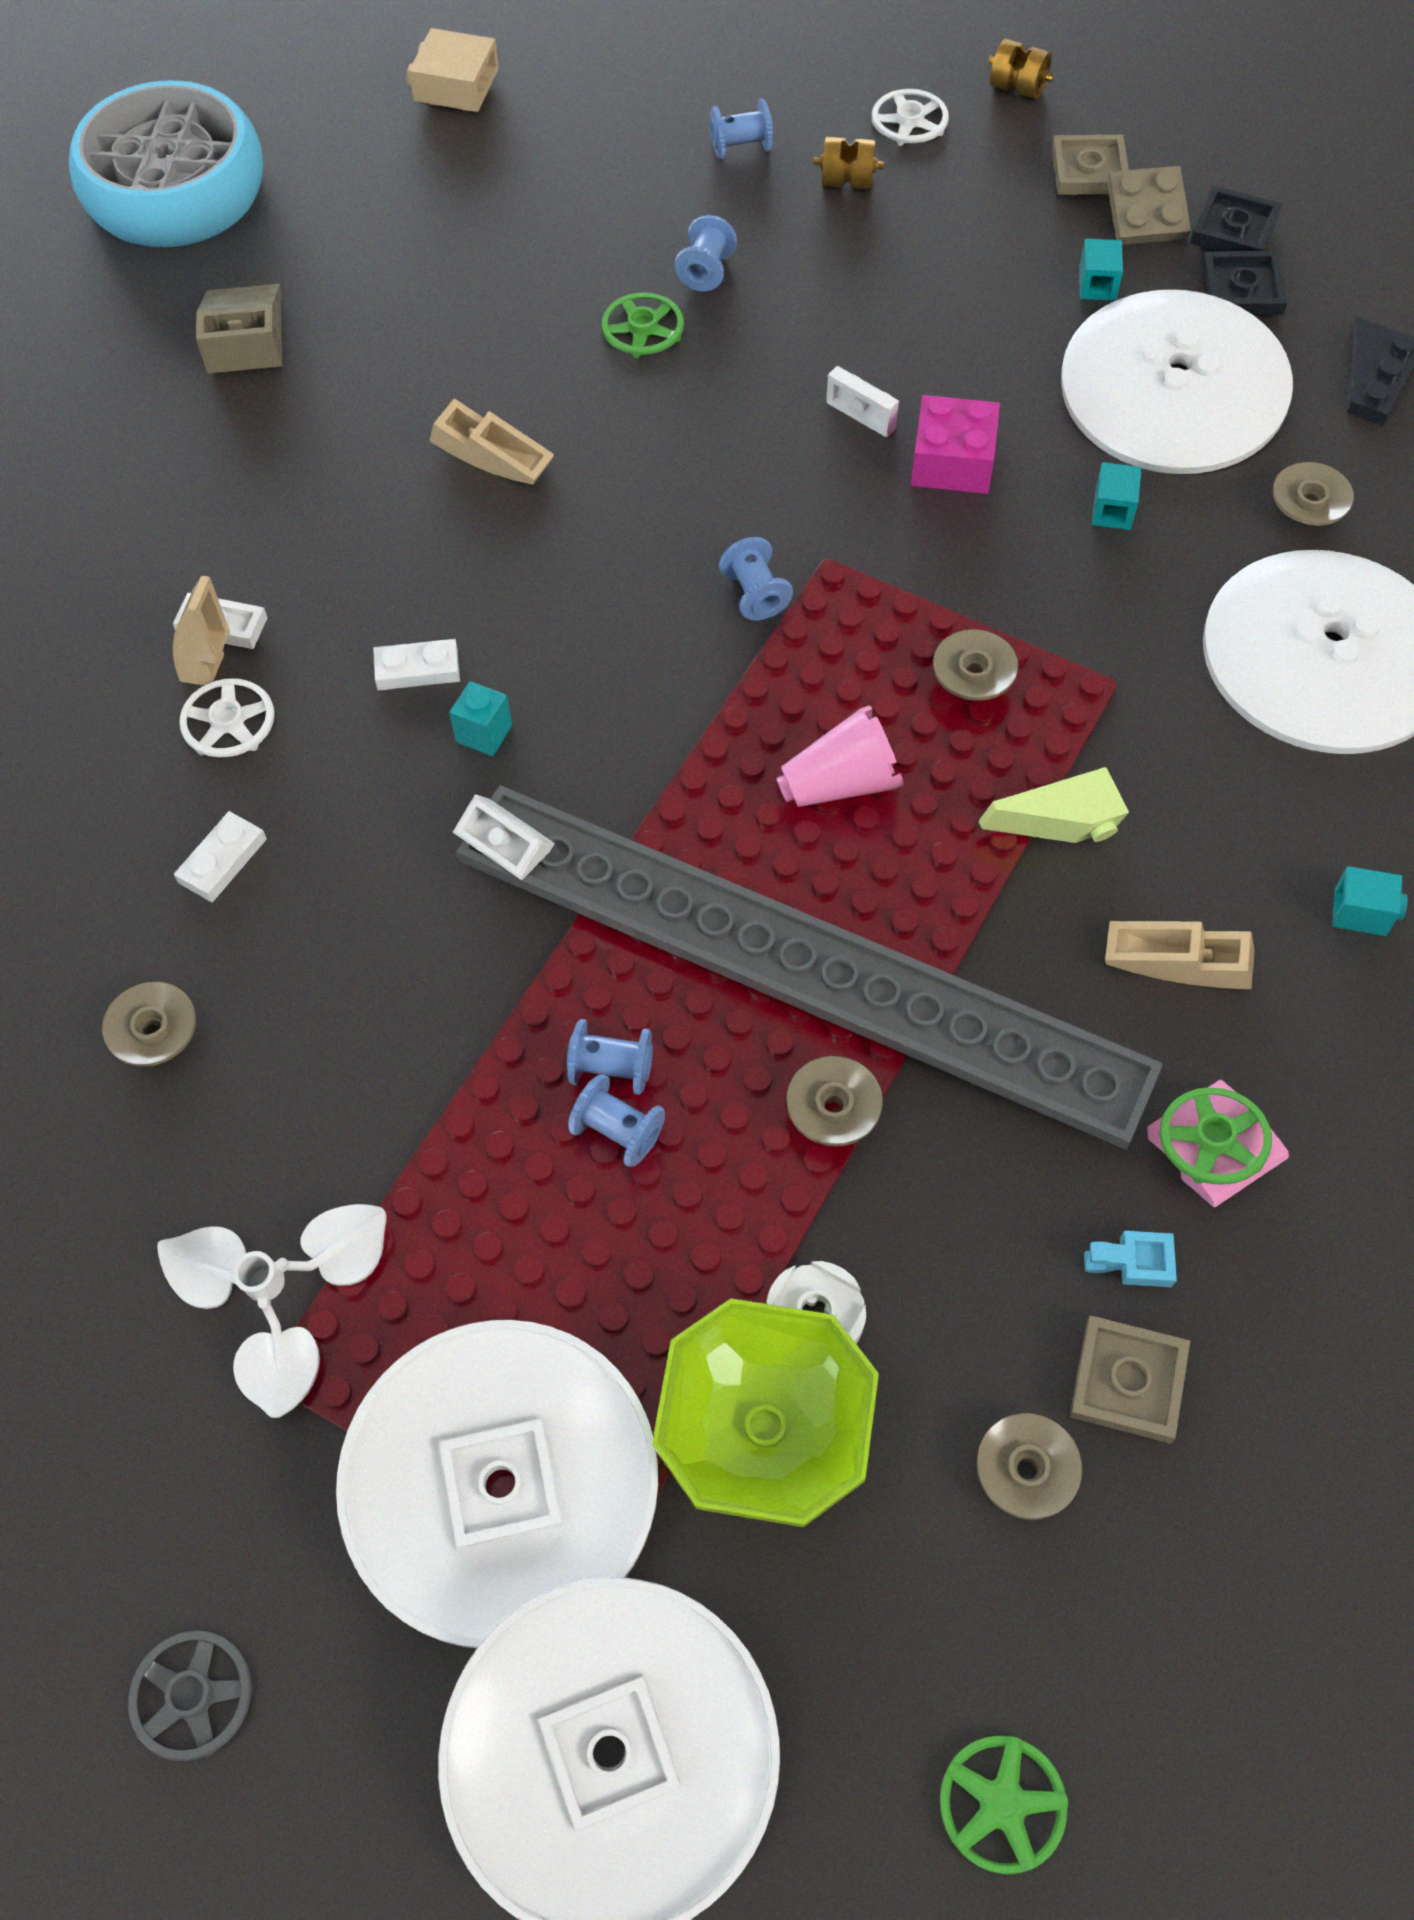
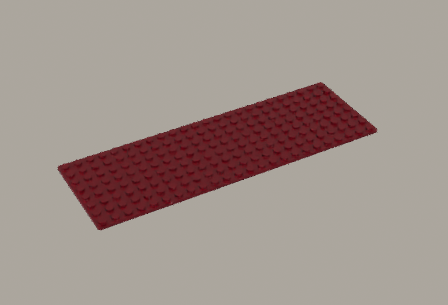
(551, 1225)

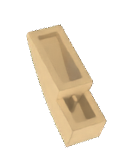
(489, 444)
(200, 636)
(1182, 953)

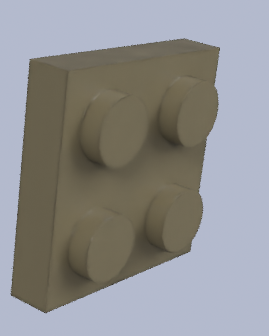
(1085, 162)
(1148, 205)
(1130, 1379)

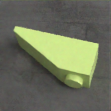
(1061, 811)

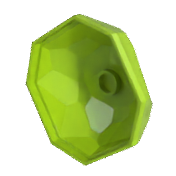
(766, 1412)

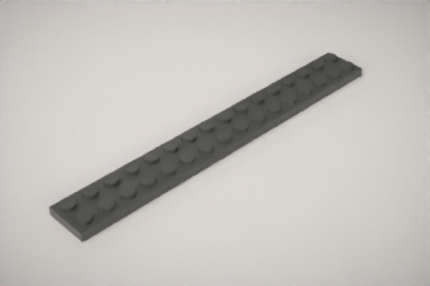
(833, 973)

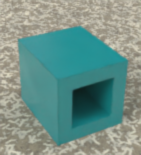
(1100, 269)
(1116, 496)
(481, 718)
(1368, 901)

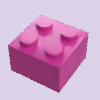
(955, 444)

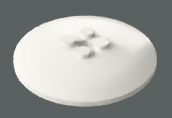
(1169, 417)
(1293, 681)
(449, 1419)
(626, 1840)

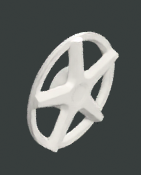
(910, 115)
(227, 717)

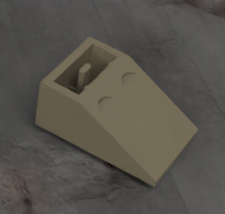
(240, 328)

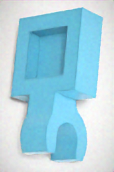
(1141, 1256)

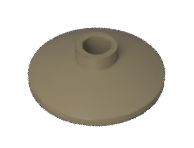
(1313, 493)
(980, 653)
(137, 1012)
(836, 1081)
(1044, 1446)

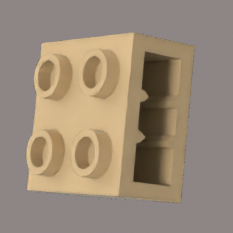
(453, 69)

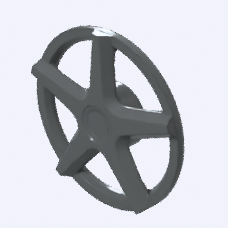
(190, 1695)

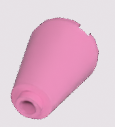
(842, 763)

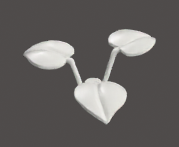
(278, 1366)

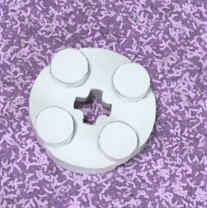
(826, 1284)

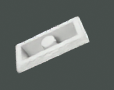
(502, 836)

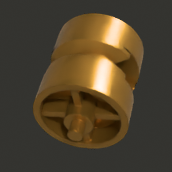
(1020, 68)
(848, 163)

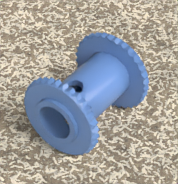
(741, 128)
(700, 265)
(763, 593)
(609, 1056)
(616, 1120)

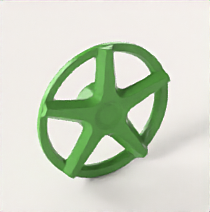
(642, 323)
(1215, 1136)
(1004, 1804)

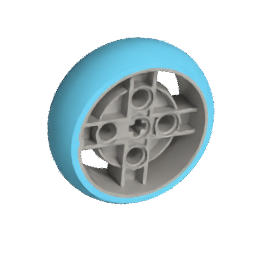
(166, 163)

